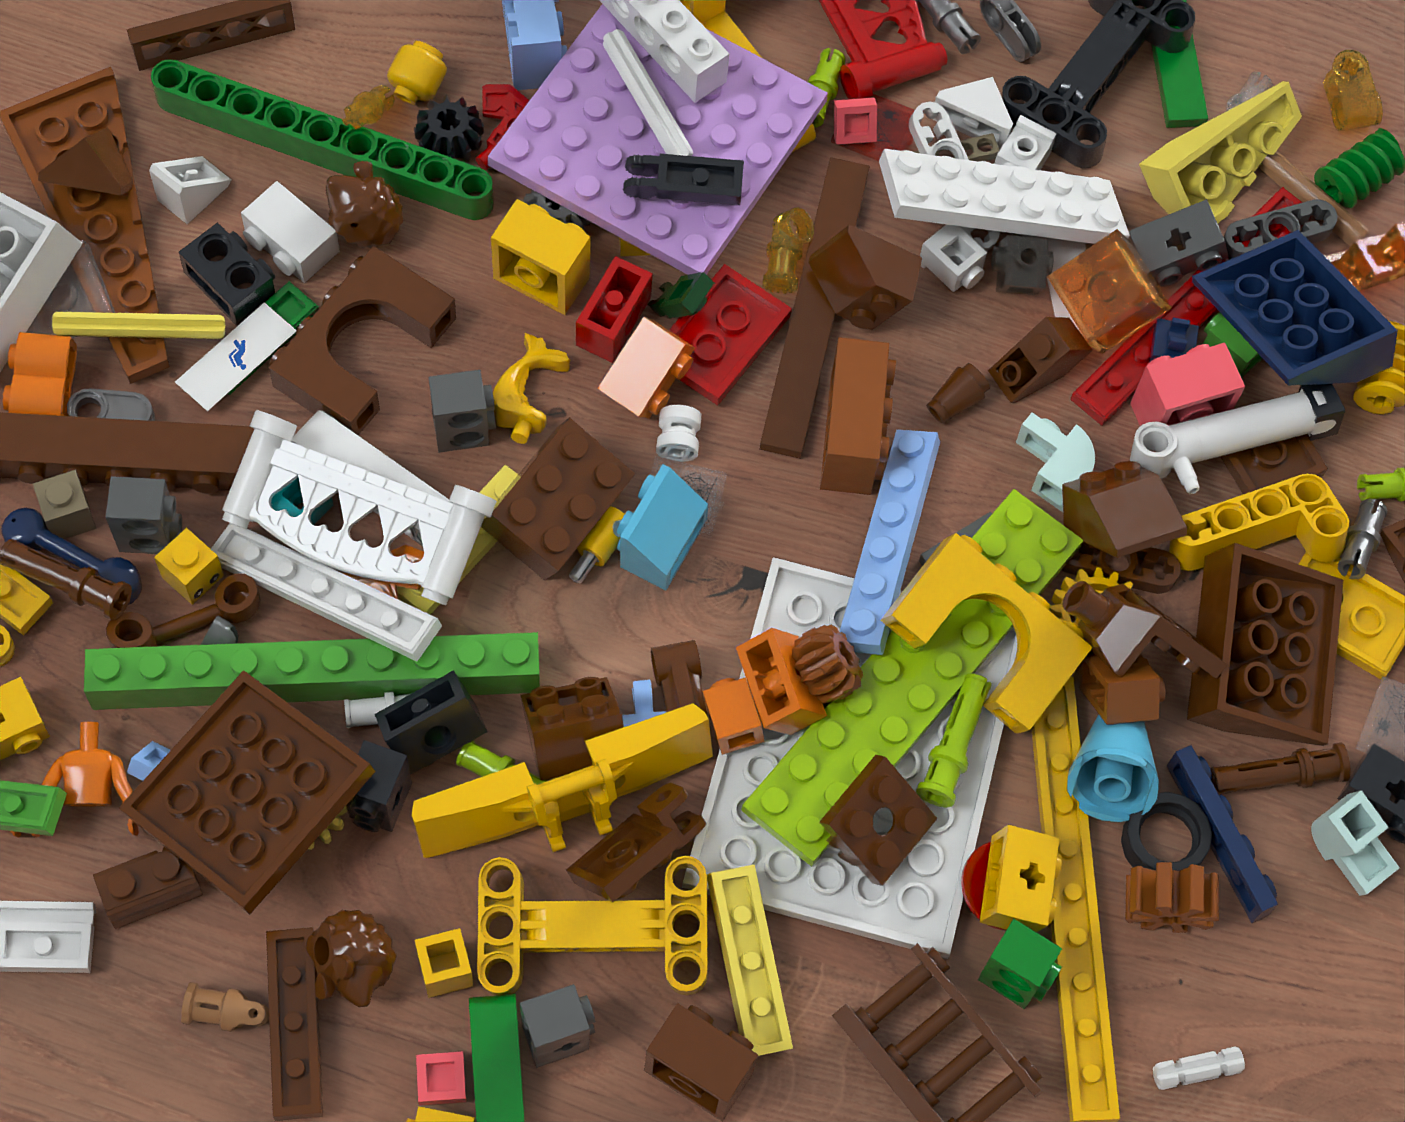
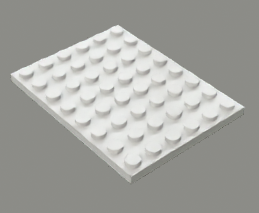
(925, 891)

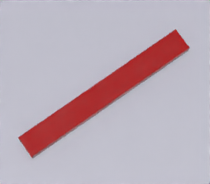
(1120, 374)

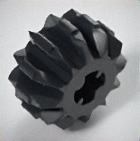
(450, 128)

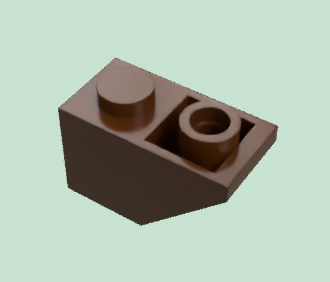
(1040, 358)

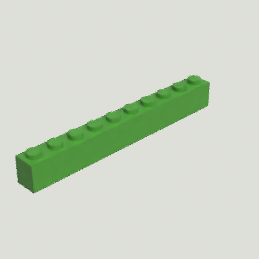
(306, 670)

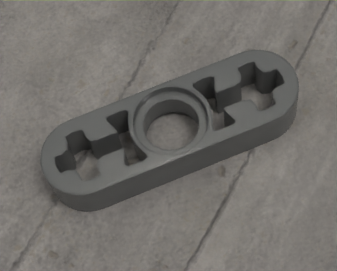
(1291, 217)

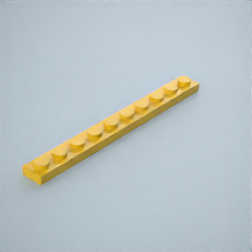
(1076, 920)

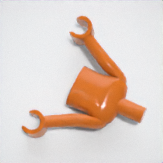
(89, 775)

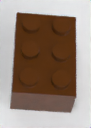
(557, 499)

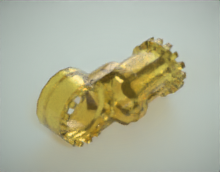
(786, 250)

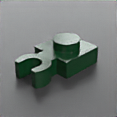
(684, 297)

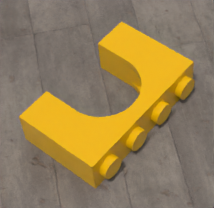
(1046, 646)

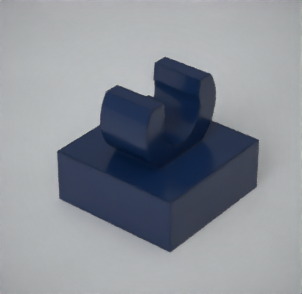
(1173, 338)

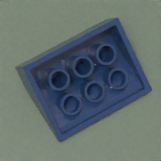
(1300, 313)

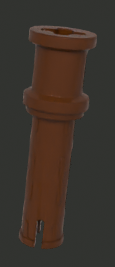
(81, 585)
(1299, 768)

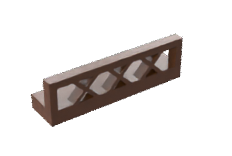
(209, 30)

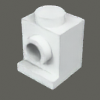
(1027, 145)
(951, 248)

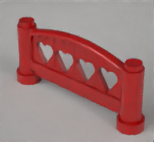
(878, 62)

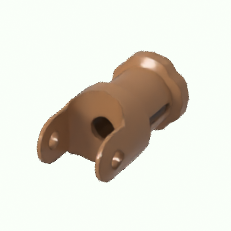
(233, 1009)

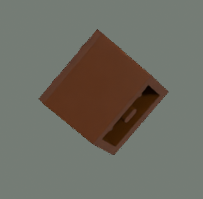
(564, 719)

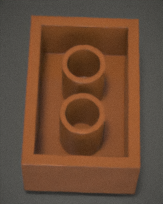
(857, 416)

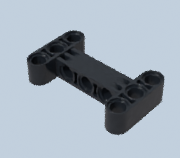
(1094, 71)

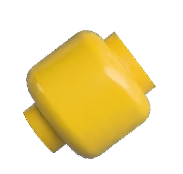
(417, 72)

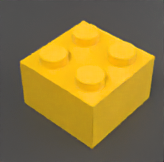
(541, 256)

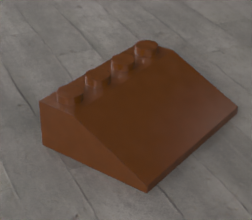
(1279, 643)

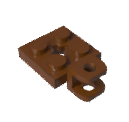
(637, 845)

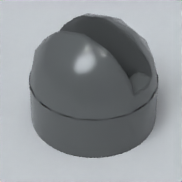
(221, 633)

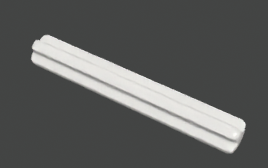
(646, 94)

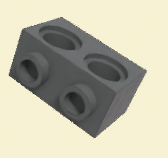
(461, 410)
(142, 514)

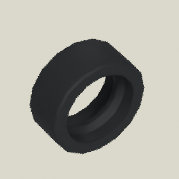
(1181, 808)

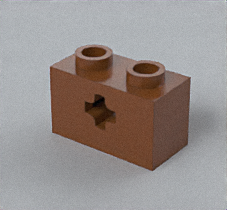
(1122, 698)

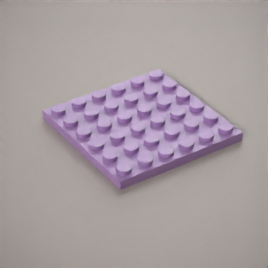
(587, 123)

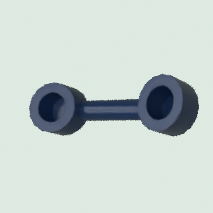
(29, 528)

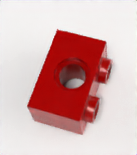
(614, 309)

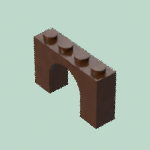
(373, 290)

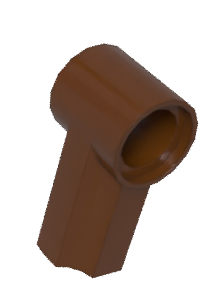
(679, 674)

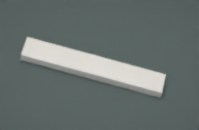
(327, 591)

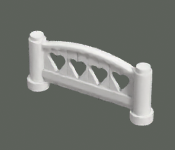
(445, 526)

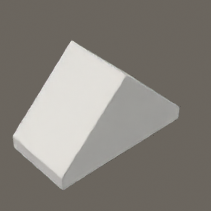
(977, 109)
(187, 185)

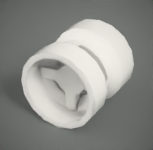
(678, 434)

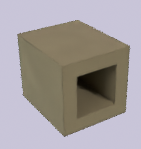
(64, 505)

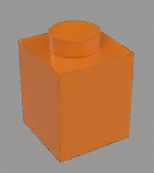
(733, 715)

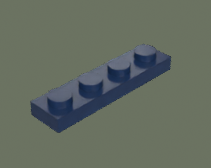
(1230, 848)

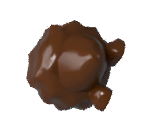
(363, 207)
(351, 956)

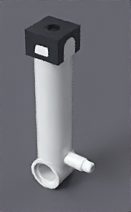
(1311, 411)

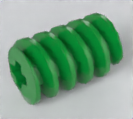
(1362, 169)

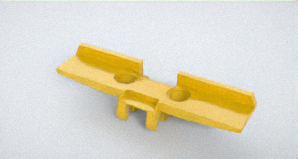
(512, 803)

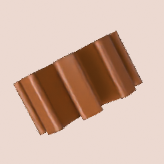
(1172, 897)

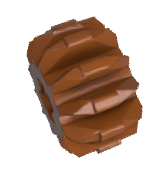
(827, 663)

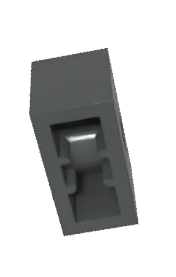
(1194, 229)
(557, 1025)

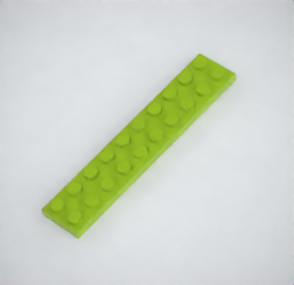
(905, 685)

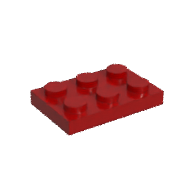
(729, 332)

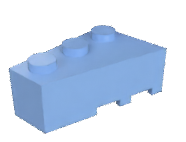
(533, 40)

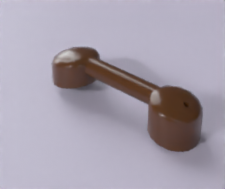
(235, 599)

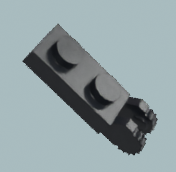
(685, 178)

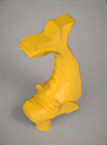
(510, 403)

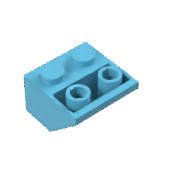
(661, 528)

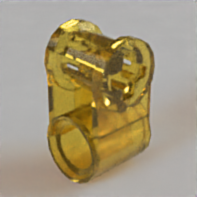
(1352, 92)

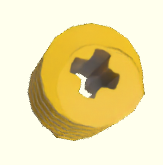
(1387, 388)

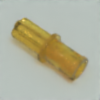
(368, 107)

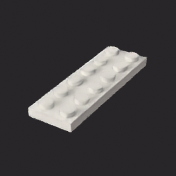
(1000, 197)

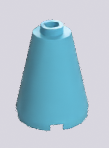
(1114, 772)

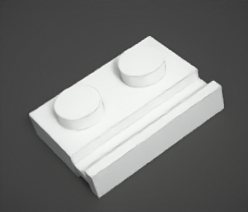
(46, 936)

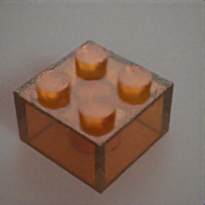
(1109, 292)

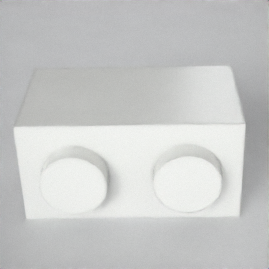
(289, 232)

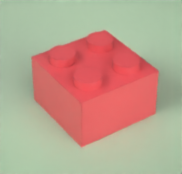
(1188, 386)

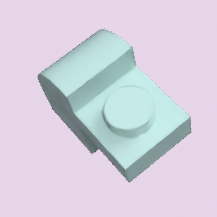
(1063, 456)
(1350, 838)

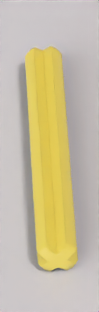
(138, 325)

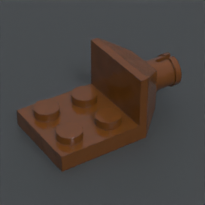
(1123, 624)

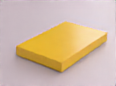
(1370, 619)

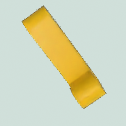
(1264, 516)

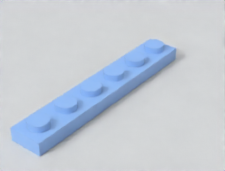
(889, 539)

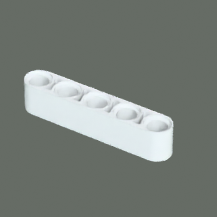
(335, 440)

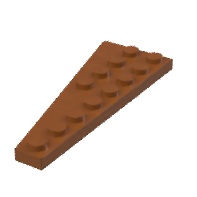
(108, 222)

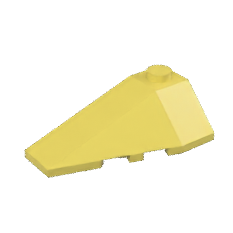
(1222, 153)

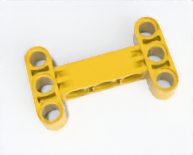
(591, 926)

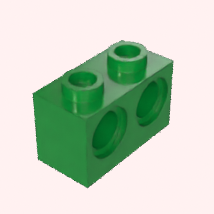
(1022, 965)

